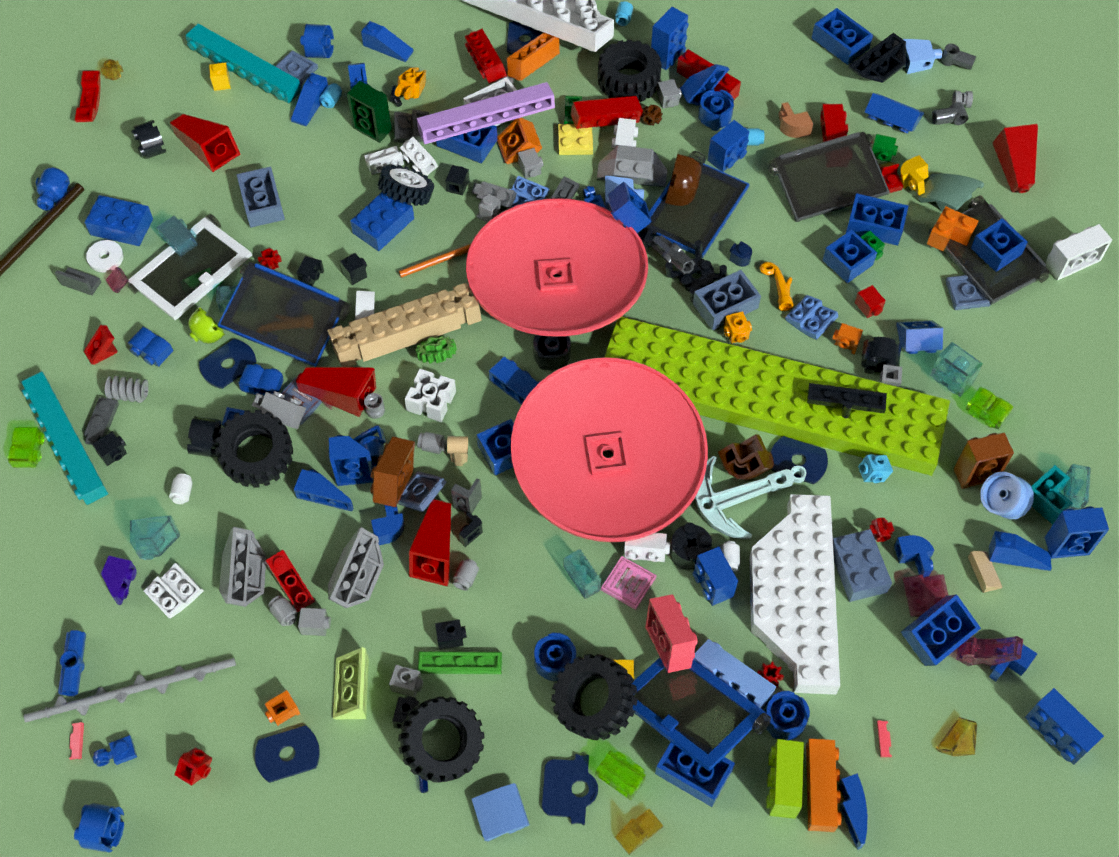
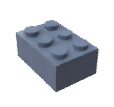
(260, 197)
(726, 297)
(860, 565)

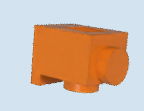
(847, 337)
(282, 701)

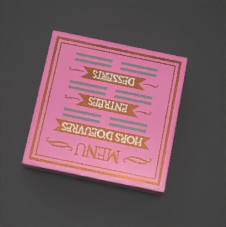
(628, 582)

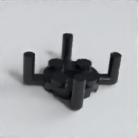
(701, 266)

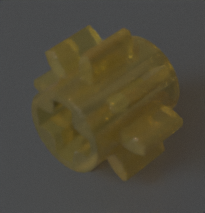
(111, 69)

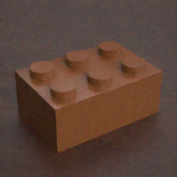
(982, 459)
(393, 471)

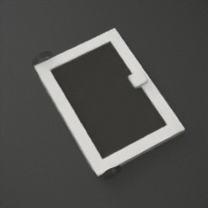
(180, 282)

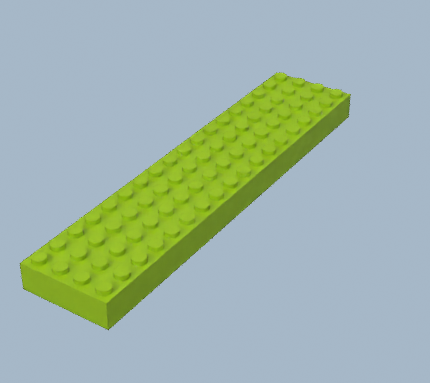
(772, 396)

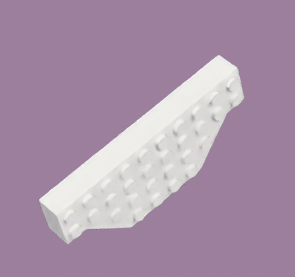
(567, 19)
(796, 594)

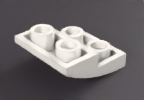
(173, 591)

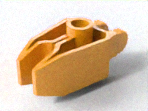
(411, 83)

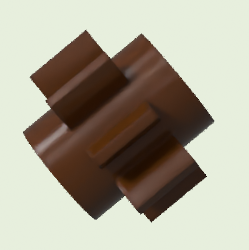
(652, 115)

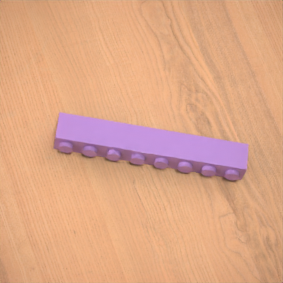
(485, 113)

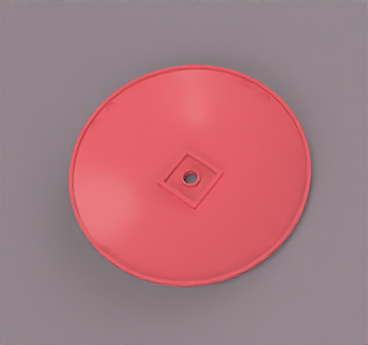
(526, 245)
(617, 408)

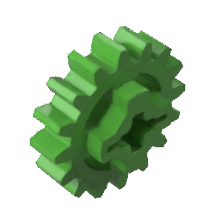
(436, 349)

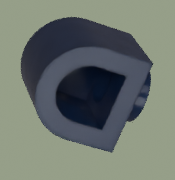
(741, 254)

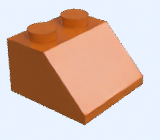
(516, 138)

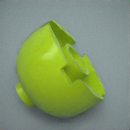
(204, 327)

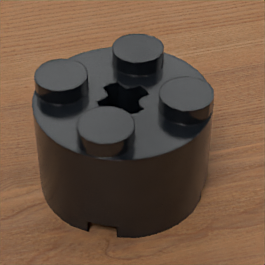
(149, 139)
(551, 352)
(879, 352)
(203, 435)
(688, 543)

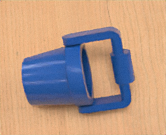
(372, 443)

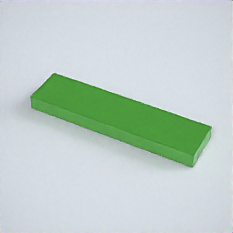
(459, 662)

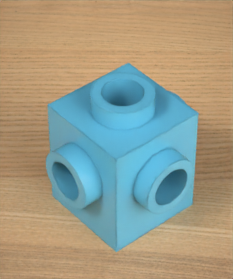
(875, 468)

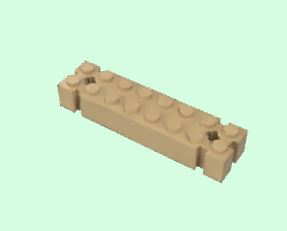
(404, 325)

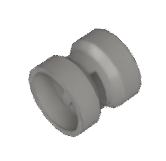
(963, 97)
(374, 405)

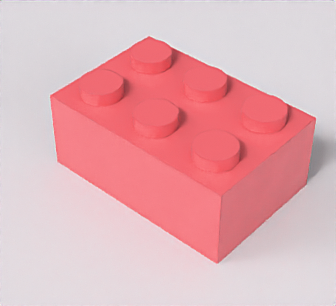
(670, 633)

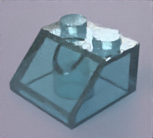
(153, 536)

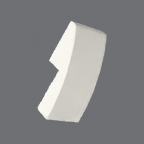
(364, 304)

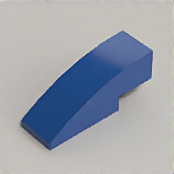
(854, 809)

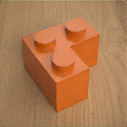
(952, 226)

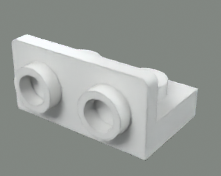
(379, 159)

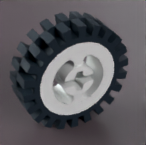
(405, 185)

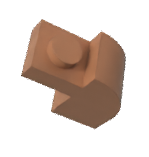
(793, 124)

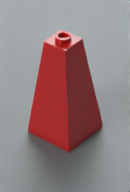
(206, 140)
(1017, 155)
(339, 386)
(431, 547)

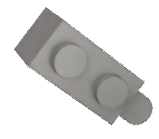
(288, 411)

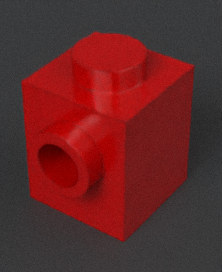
(870, 301)

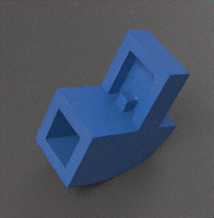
(357, 73)
(390, 527)
(915, 549)
(1018, 666)

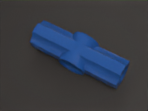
(71, 675)

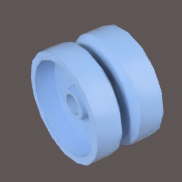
(1007, 495)

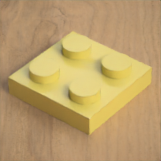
(575, 141)

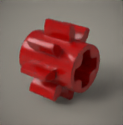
(270, 258)
(881, 529)
(771, 669)

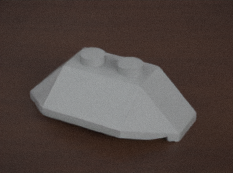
(633, 163)
(242, 568)
(356, 570)

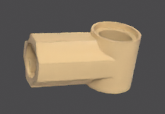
(458, 449)

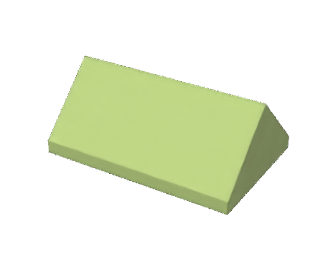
(351, 685)

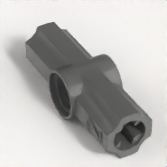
(673, 253)

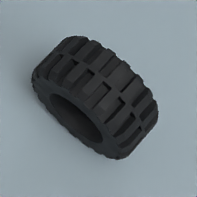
(629, 56)
(249, 425)
(571, 686)
(469, 733)

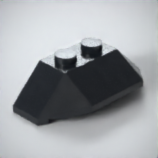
(881, 60)

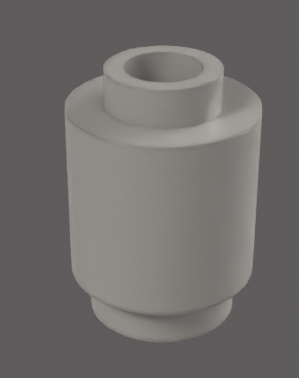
(432, 442)
(465, 574)
(283, 611)

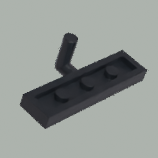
(846, 398)

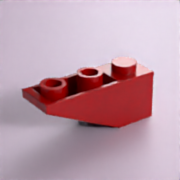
(289, 580)

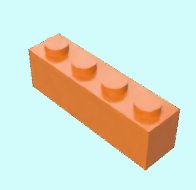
(532, 56)
(822, 785)

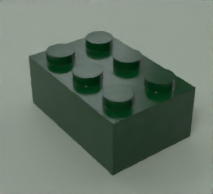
(369, 111)

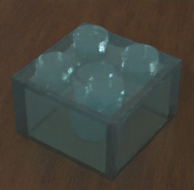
(956, 369)

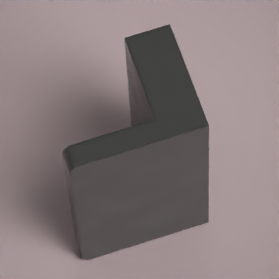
(78, 280)
(465, 499)

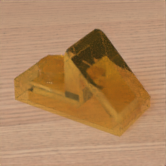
(638, 831)

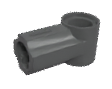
(953, 55)
(955, 113)

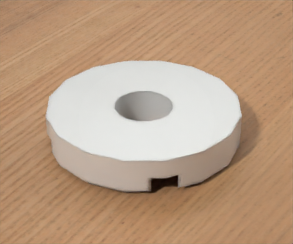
(101, 248)

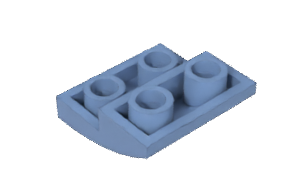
(528, 191)
(811, 317)
(500, 812)

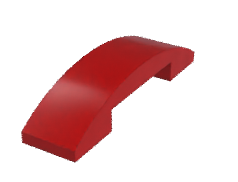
(90, 97)

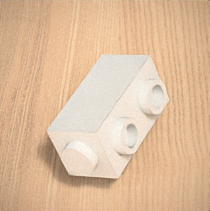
(625, 133)
(418, 156)
(648, 548)

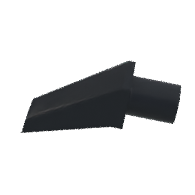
(394, 99)

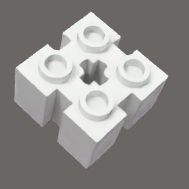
(430, 395)

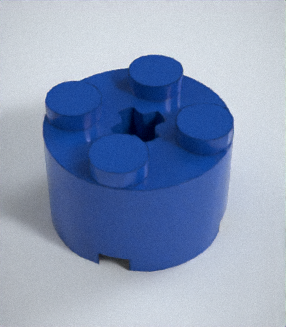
(317, 41)
(716, 109)
(549, 647)
(790, 705)
(100, 827)

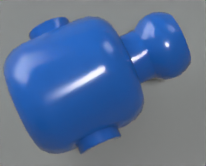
(51, 187)

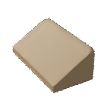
(984, 571)

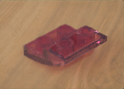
(924, 592)

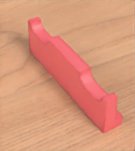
(884, 738)
(76, 741)

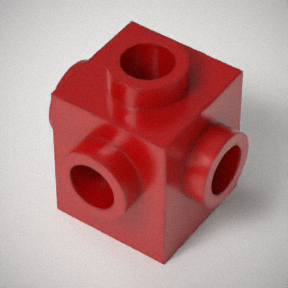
(193, 766)

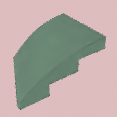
(949, 190)

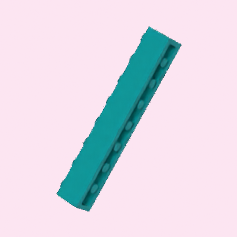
(243, 63)
(64, 438)

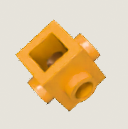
(737, 327)

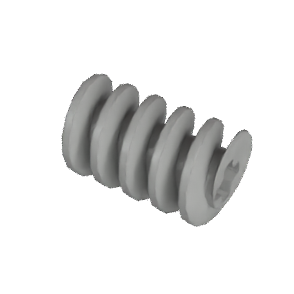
(126, 390)

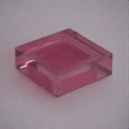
(117, 280)

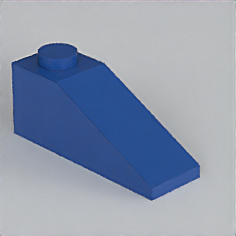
(382, 40)
(701, 82)
(309, 99)
(316, 488)
(1017, 551)

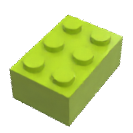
(785, 779)

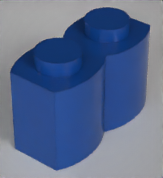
(150, 347)
(260, 380)

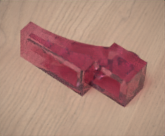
(989, 650)

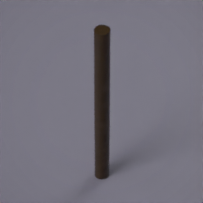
(40, 227)

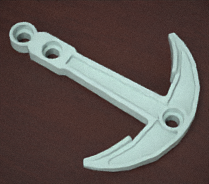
(733, 496)

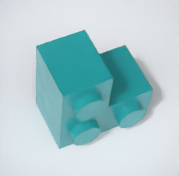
(1047, 494)

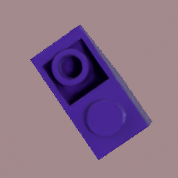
(118, 576)

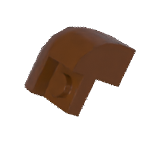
(684, 181)
(747, 458)

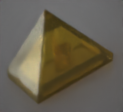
(959, 739)

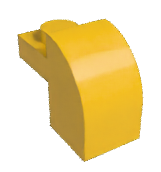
(913, 174)

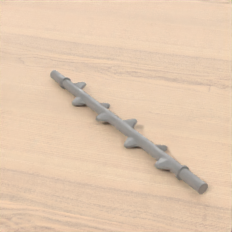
(120, 694)

